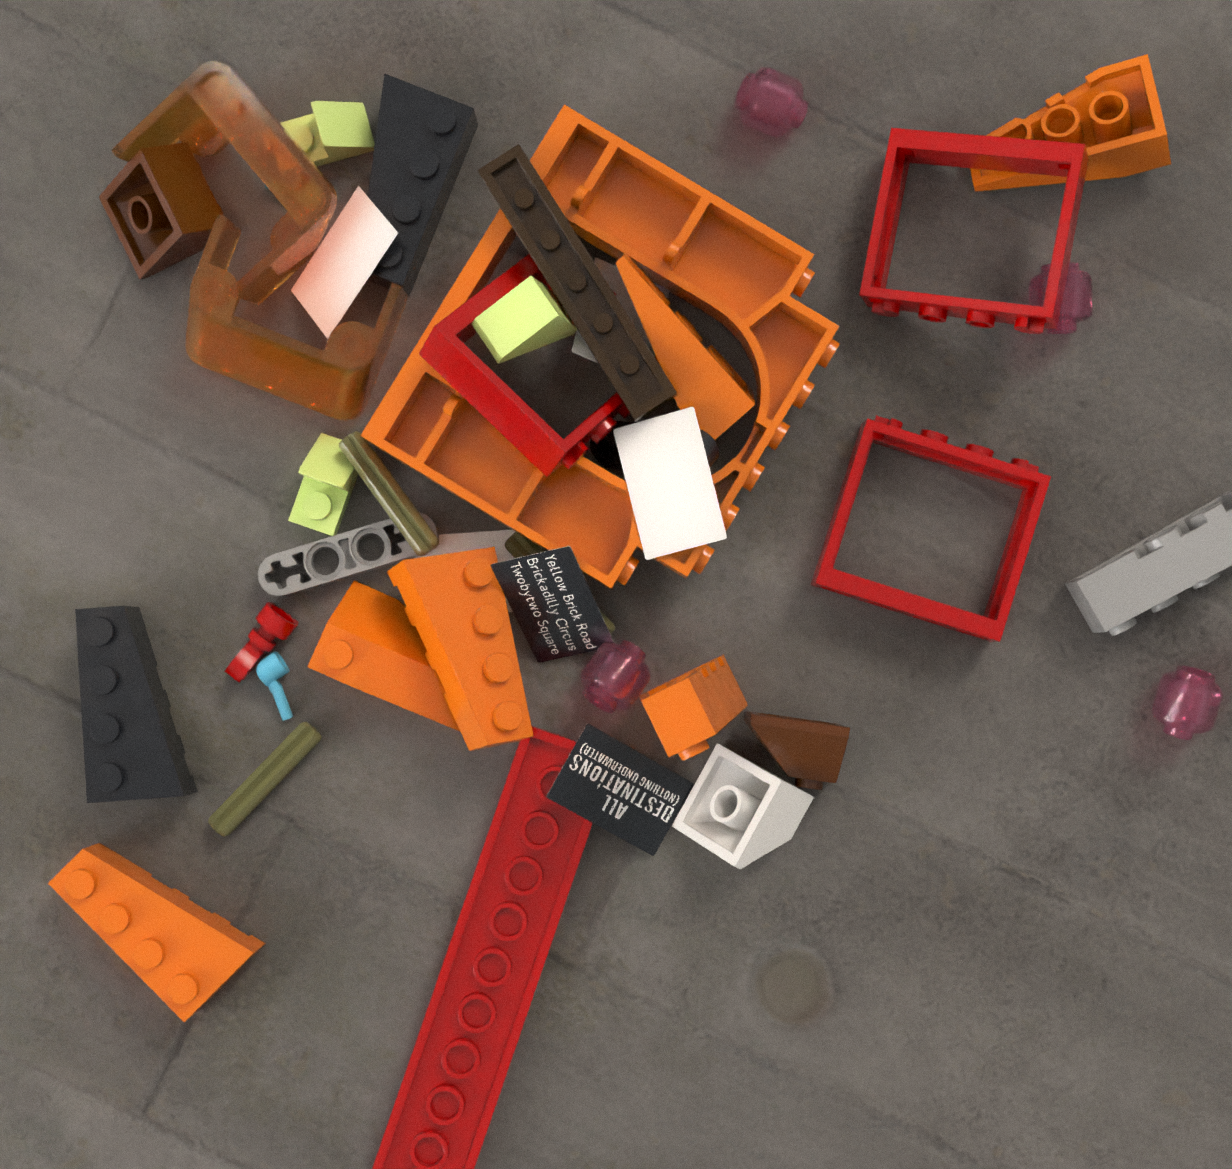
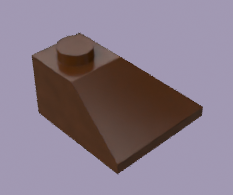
(802, 747)

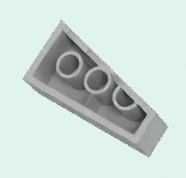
(1156, 568)

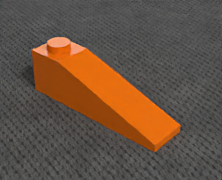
(1110, 113)
(697, 373)
(380, 653)

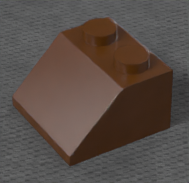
(161, 207)

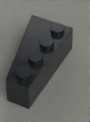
(413, 171)
(125, 711)

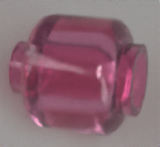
(771, 101)
(1077, 297)
(615, 676)
(1187, 702)

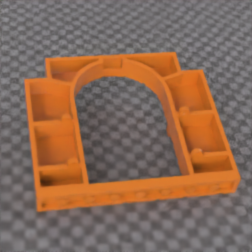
(680, 241)

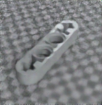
(350, 560)

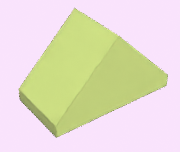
(523, 321)

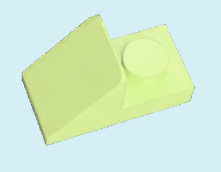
(332, 131)
(324, 487)

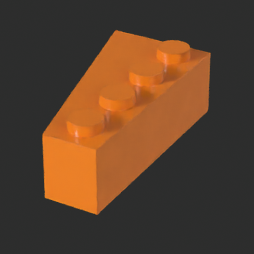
(468, 642)
(694, 707)
(155, 929)

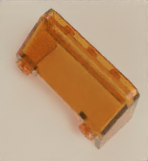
(221, 109)
(326, 380)

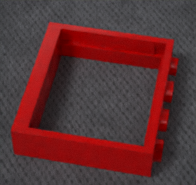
(983, 153)
(494, 398)
(973, 460)

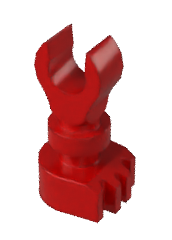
(274, 624)

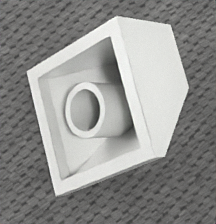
(740, 809)

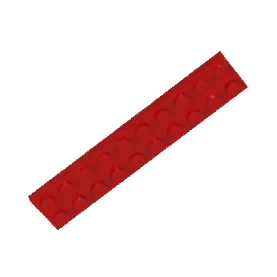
(489, 968)

